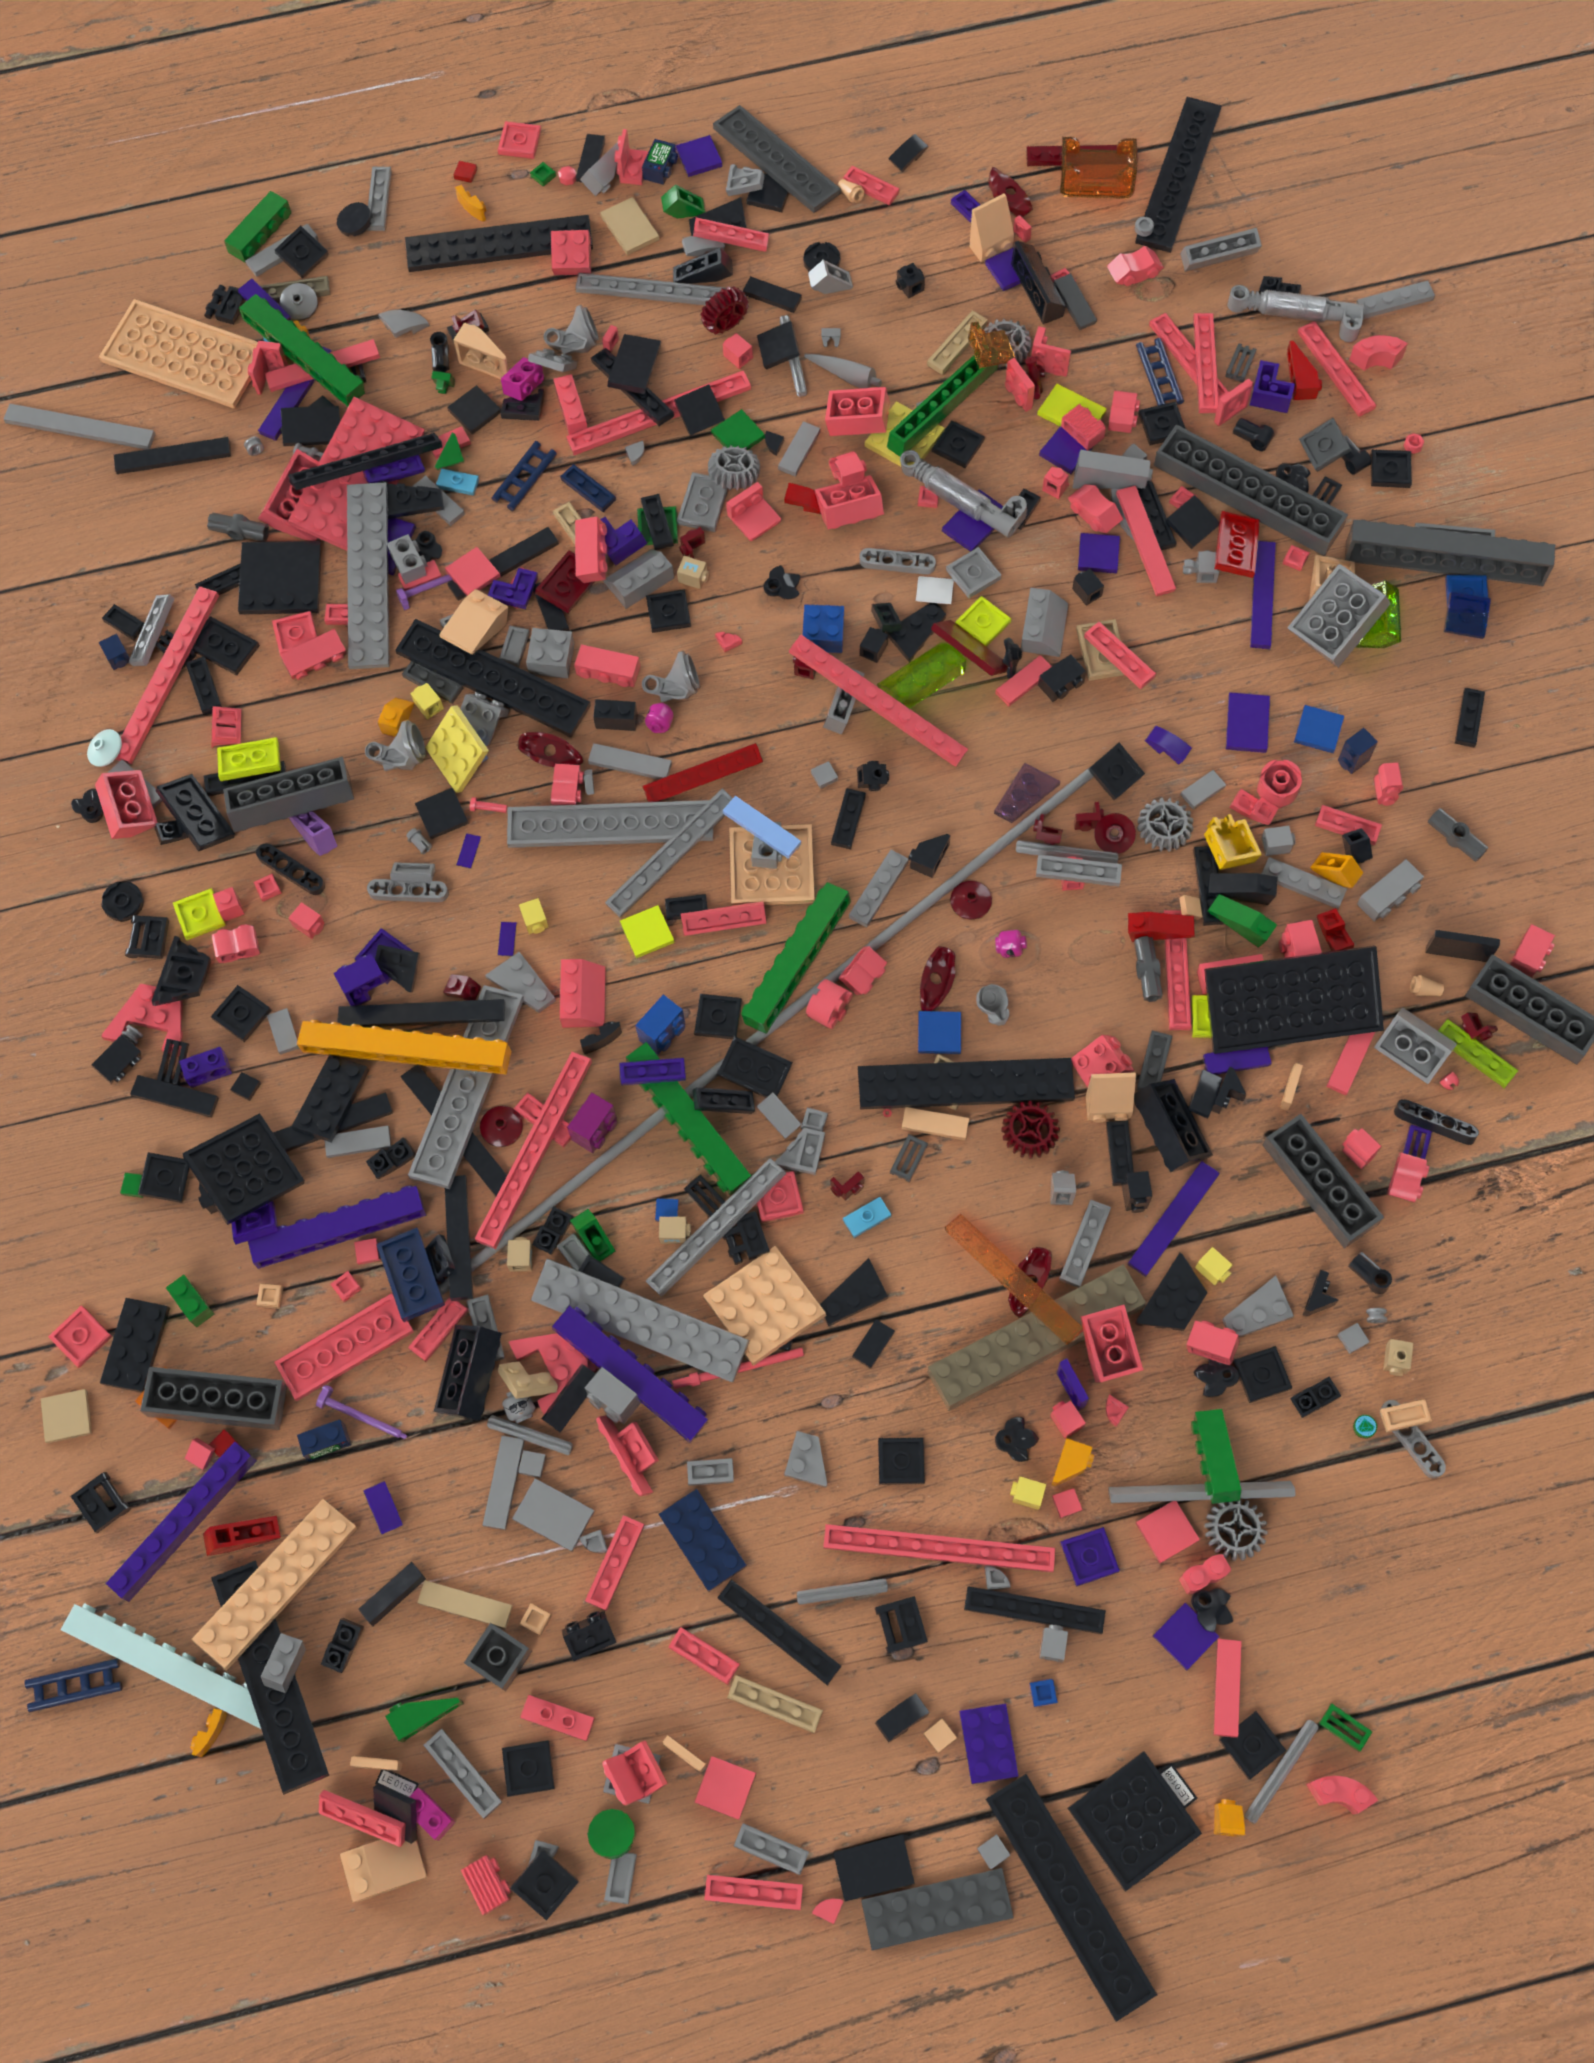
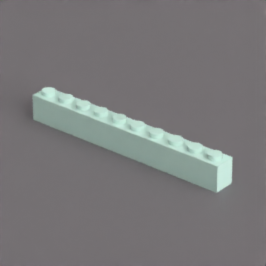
(161, 1661)

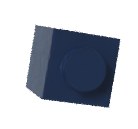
(114, 651)

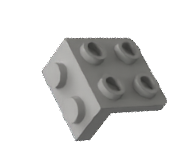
(483, 714)

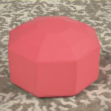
(567, 175)
(1413, 443)

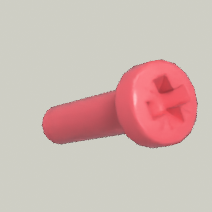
(474, 804)

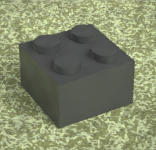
(498, 1657)

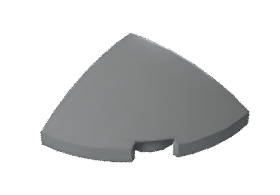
(403, 321)

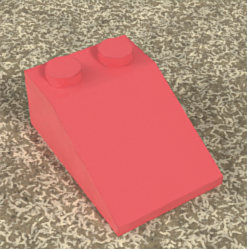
(1110, 1344)

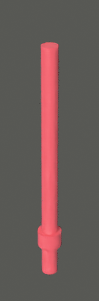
(695, 1379)

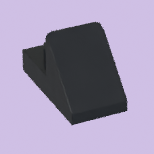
(1230, 1088)
(1317, 1300)

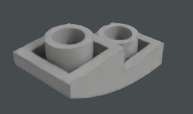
(698, 246)

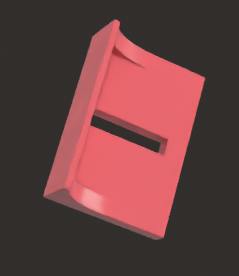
(226, 735)

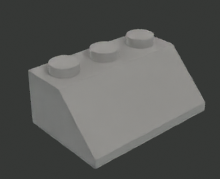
(640, 577)
(1044, 623)
(1415, 1045)

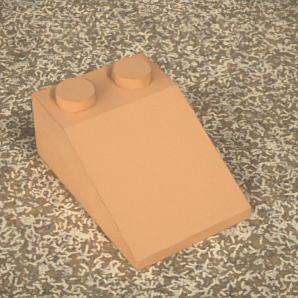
(991, 228)
(479, 352)
(1323, 568)
(475, 622)
(1110, 1097)
(381, 1868)

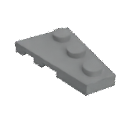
(519, 977)
(1260, 1310)

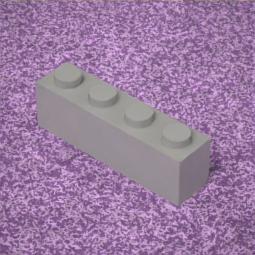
(1220, 249)

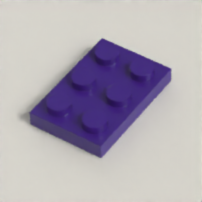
(988, 1743)

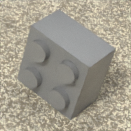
(550, 653)
(612, 1396)

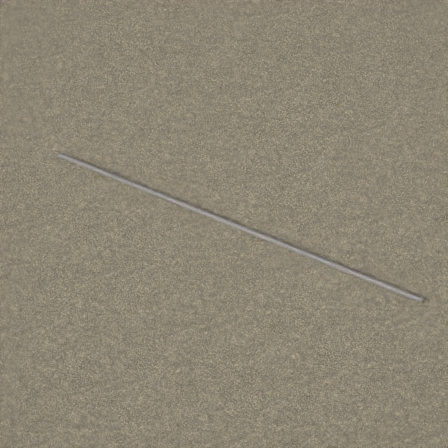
(783, 1017)

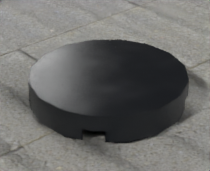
(354, 219)
(821, 251)
(122, 901)

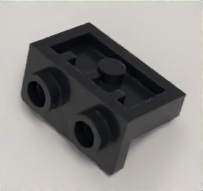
(588, 1635)

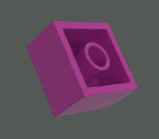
(592, 1123)

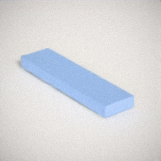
(762, 827)

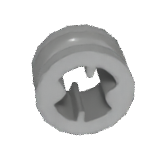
(253, 446)
(132, 1034)
(1376, 1315)

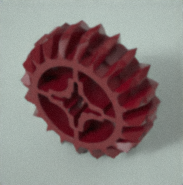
(724, 310)
(1043, 1118)

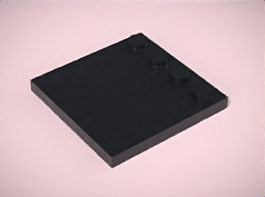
(279, 577)
(243, 1168)
(1134, 1821)

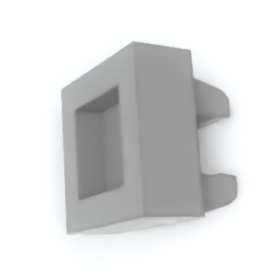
(834, 333)

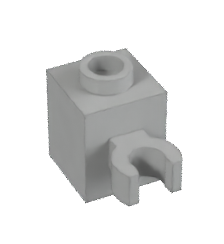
(1202, 567)

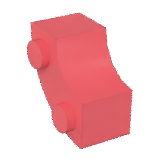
(1135, 267)
(1378, 351)
(847, 468)
(1095, 508)
(1342, 1791)

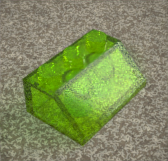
(1388, 627)

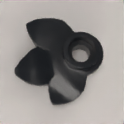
(1296, 475)
(430, 549)
(784, 584)
(1012, 656)
(88, 806)
(1213, 1374)
(1020, 1439)
(1214, 1610)

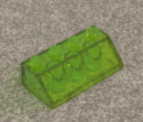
(924, 675)

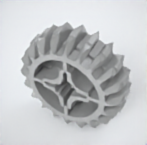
(1014, 333)
(734, 467)
(1150, 829)
(1245, 1529)

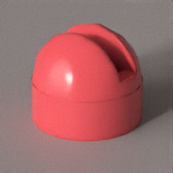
(1448, 1080)

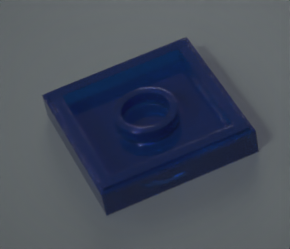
(1467, 615)

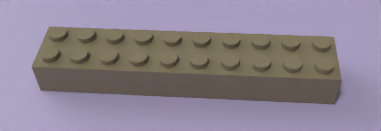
(1027, 1341)

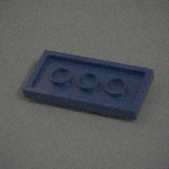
(410, 1274)
(702, 1540)

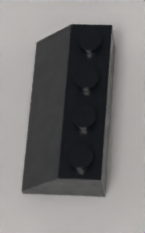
(1037, 282)
(1171, 1125)
(468, 1372)

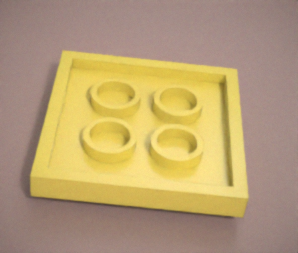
(878, 441)
(456, 749)

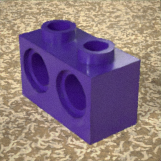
(205, 1067)

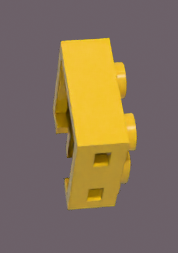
(1231, 842)

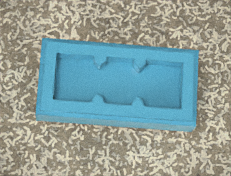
(457, 482)
(867, 1217)

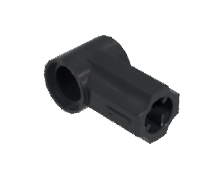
(440, 353)
(1257, 436)
(1356, 459)
(1369, 1271)

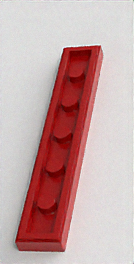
(702, 773)

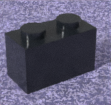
(1062, 678)
(615, 715)
(117, 1059)
(1137, 1191)

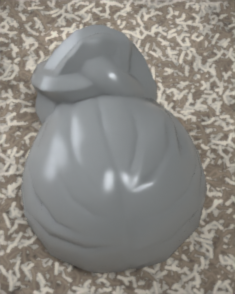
(993, 1002)

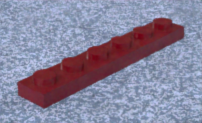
(1052, 154)

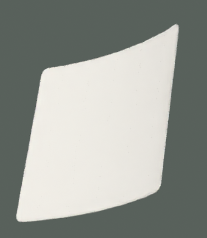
(934, 590)

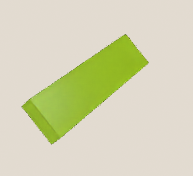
(1478, 1054)

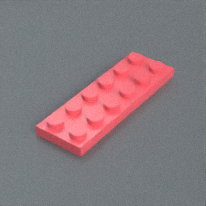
(343, 1347)

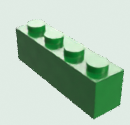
(258, 226)
(1216, 1456)

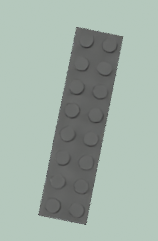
(776, 158)

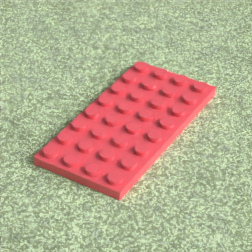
(362, 429)

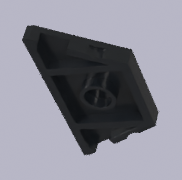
(182, 974)
(1174, 1299)

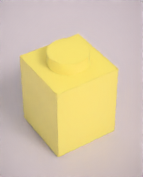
(427, 700)
(533, 916)
(1214, 1267)
(1028, 1492)

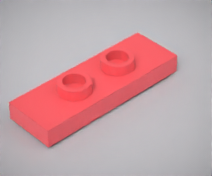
(438, 1329)
(557, 1718)

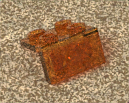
(989, 347)

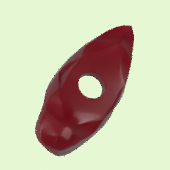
(1019, 202)
(534, 745)
(942, 963)
(1035, 1264)

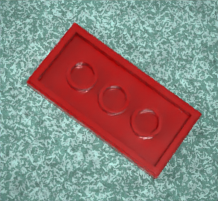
(1237, 544)

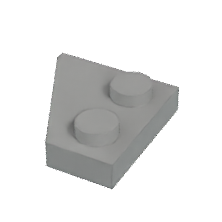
(744, 180)
(804, 1152)
(806, 1460)

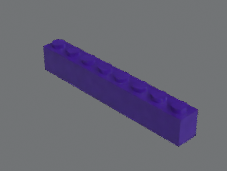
(337, 1226)
(651, 1391)
(181, 1522)

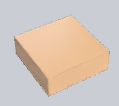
(1191, 906)
(269, 1296)
(535, 1619)
(940, 1735)

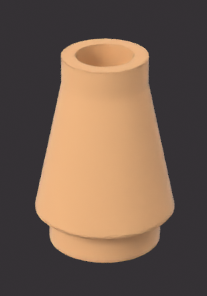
(851, 190)
(1425, 987)

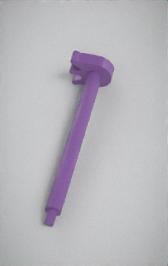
(403, 595)
(324, 1399)

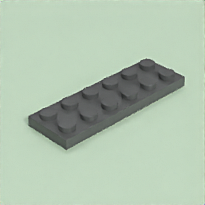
(937, 1909)

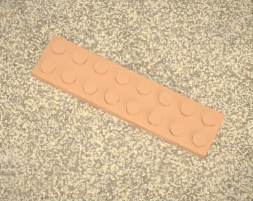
(274, 1584)

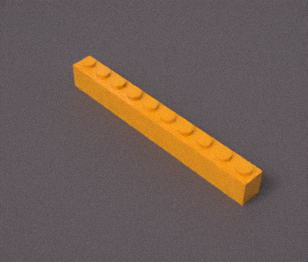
(404, 1047)

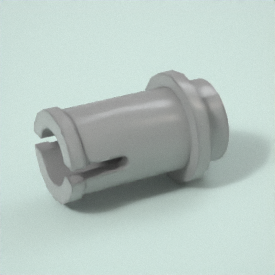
(418, 840)

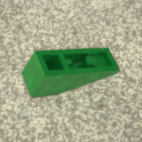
(1243, 920)
(415, 1716)

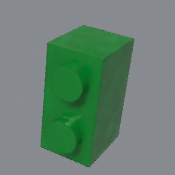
(190, 1301)

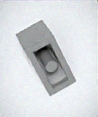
(829, 278)
(1062, 1188)

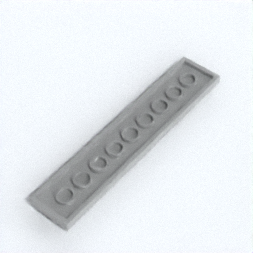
(367, 576)
(599, 823)
(461, 1102)
(642, 1320)

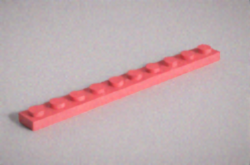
(638, 420)
(166, 673)
(878, 700)
(533, 1150)
(939, 1548)

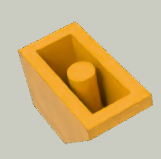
(393, 714)
(1338, 869)
(1072, 1461)
(1229, 1819)

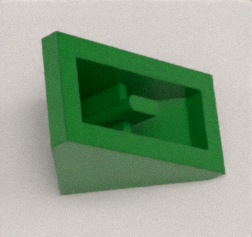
(450, 455)

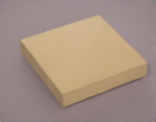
(66, 1416)

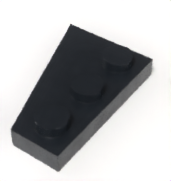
(729, 213)
(412, 500)
(916, 630)
(854, 1295)

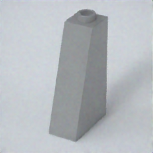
(1110, 471)

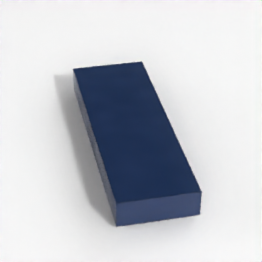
(588, 488)

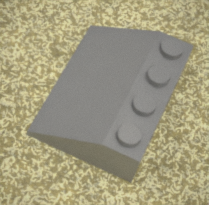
(1339, 615)

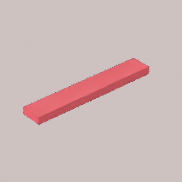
(1179, 347)
(349, 356)
(1206, 362)
(1336, 368)
(1145, 541)
(1177, 981)

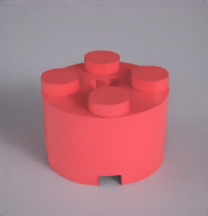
(1279, 782)
(828, 1004)

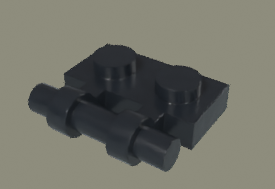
(229, 307)
(752, 1237)

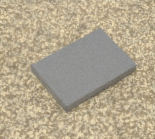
(702, 503)
(553, 1515)

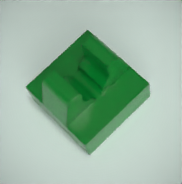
(442, 381)

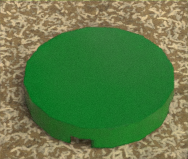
(611, 1833)

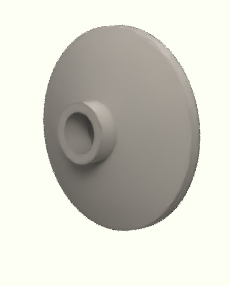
(304, 307)

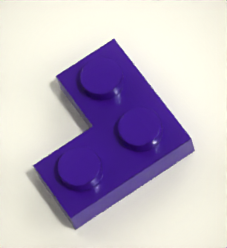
(515, 594)

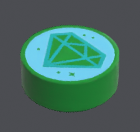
(1365, 1426)

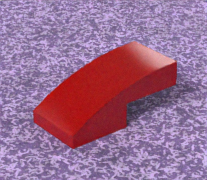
(803, 497)
(1334, 930)

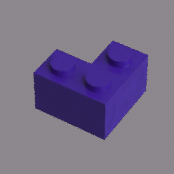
(1268, 391)
(622, 541)
(359, 979)

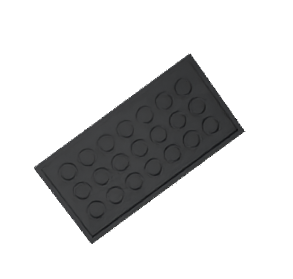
(1294, 999)

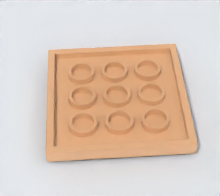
(787, 884)
(765, 1304)

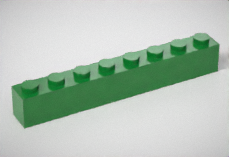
(302, 350)
(938, 406)
(796, 957)
(694, 1128)

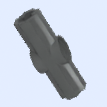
(238, 527)
(1467, 842)
(1148, 969)

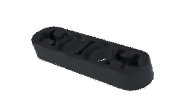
(289, 870)
(1459, 1130)

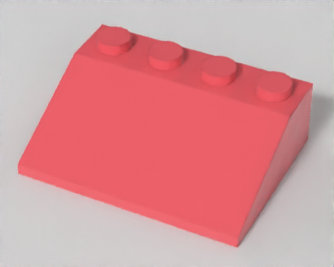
(285, 497)

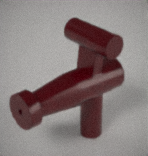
(1035, 376)

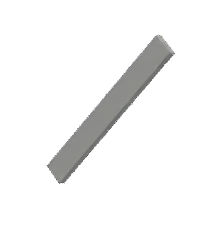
(645, 289)
(79, 426)
(669, 854)
(715, 1227)
(1196, 1492)

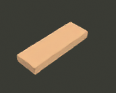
(935, 1123)

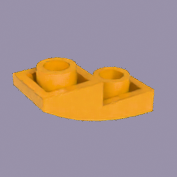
(471, 204)
(204, 1740)

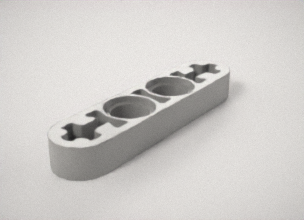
(898, 557)
(408, 887)
(1418, 1437)

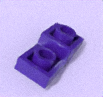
(1165, 741)
(382, 1507)

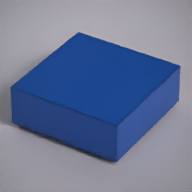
(666, 1208)
(1043, 1693)

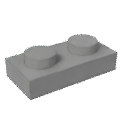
(710, 1472)

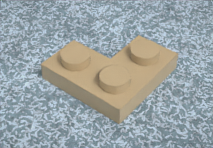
(526, 1385)

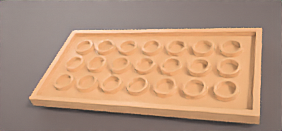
(181, 353)

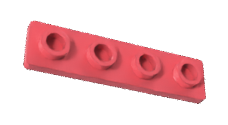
(631, 1450)

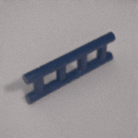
(1164, 363)
(523, 465)
(61, 1677)

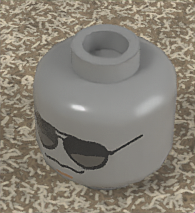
(518, 1409)

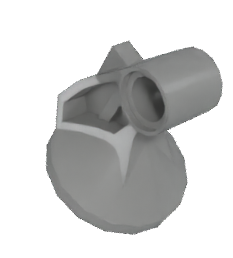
(578, 337)
(679, 683)
(403, 753)

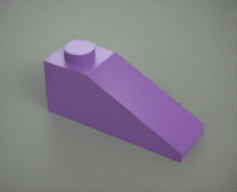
(315, 832)

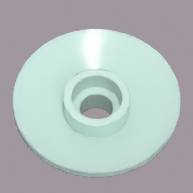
(104, 748)

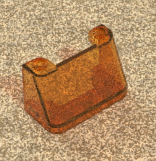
(1098, 172)

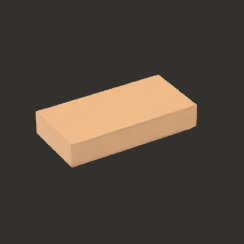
(1291, 1086)
(1405, 1415)
(684, 1754)
(376, 1763)

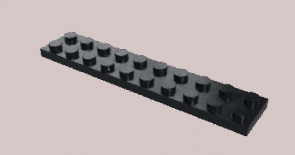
(1179, 172)
(487, 243)
(494, 678)
(965, 1083)
(280, 1714)
(1071, 1898)

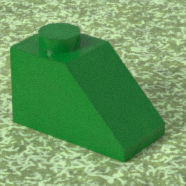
(682, 203)
(592, 1235)

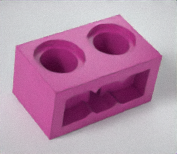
(522, 379)
(431, 1815)

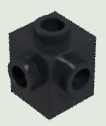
(910, 280)
(872, 776)

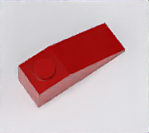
(1302, 374)
(1160, 926)
(240, 1535)

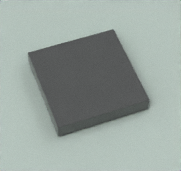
(1325, 444)

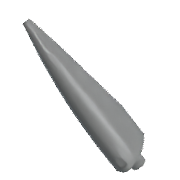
(852, 372)

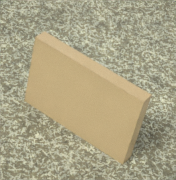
(629, 226)
(1095, 662)

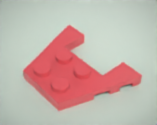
(141, 1012)
(559, 1358)

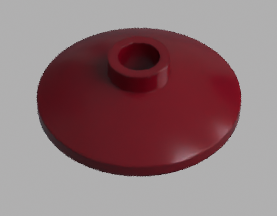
(1120, 842)
(971, 908)
(503, 1135)

